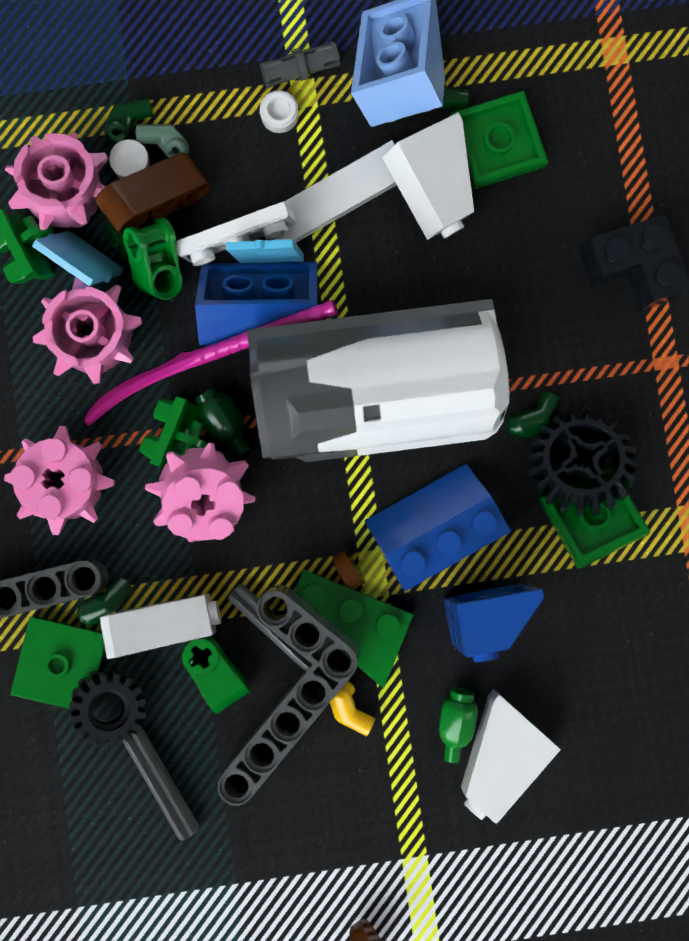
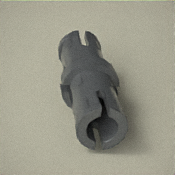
(300, 64)

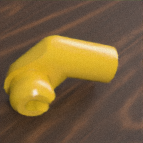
(346, 712)

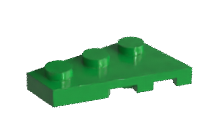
(368, 621)

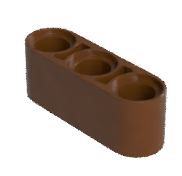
(152, 193)

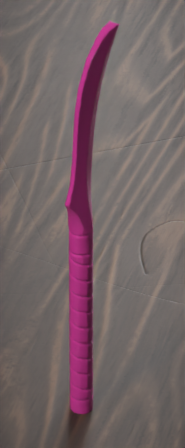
(198, 357)

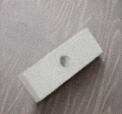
(267, 222)

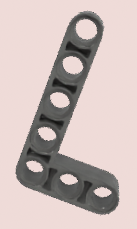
(68, 587)
(296, 700)

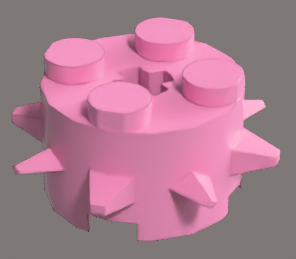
(57, 180)
(89, 307)
(35, 480)
(200, 494)

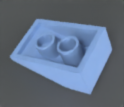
(398, 61)

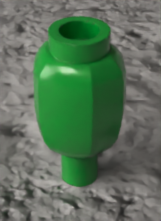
(457, 722)

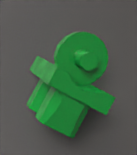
(19, 235)
(179, 432)

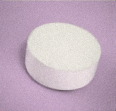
(279, 111)
(128, 157)

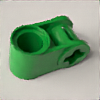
(153, 252)
(219, 679)

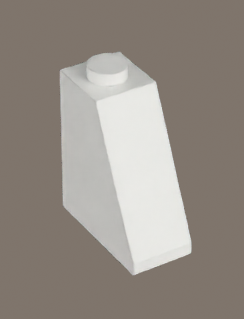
(434, 176)
(159, 625)
(503, 759)

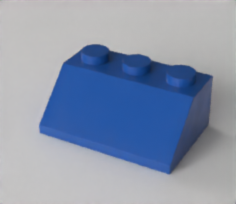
(251, 295)
(437, 526)
(490, 619)

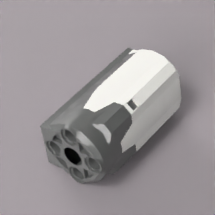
(379, 382)

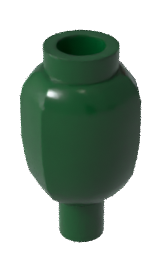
(222, 419)

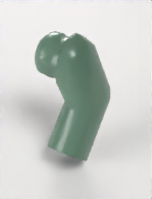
(163, 135)

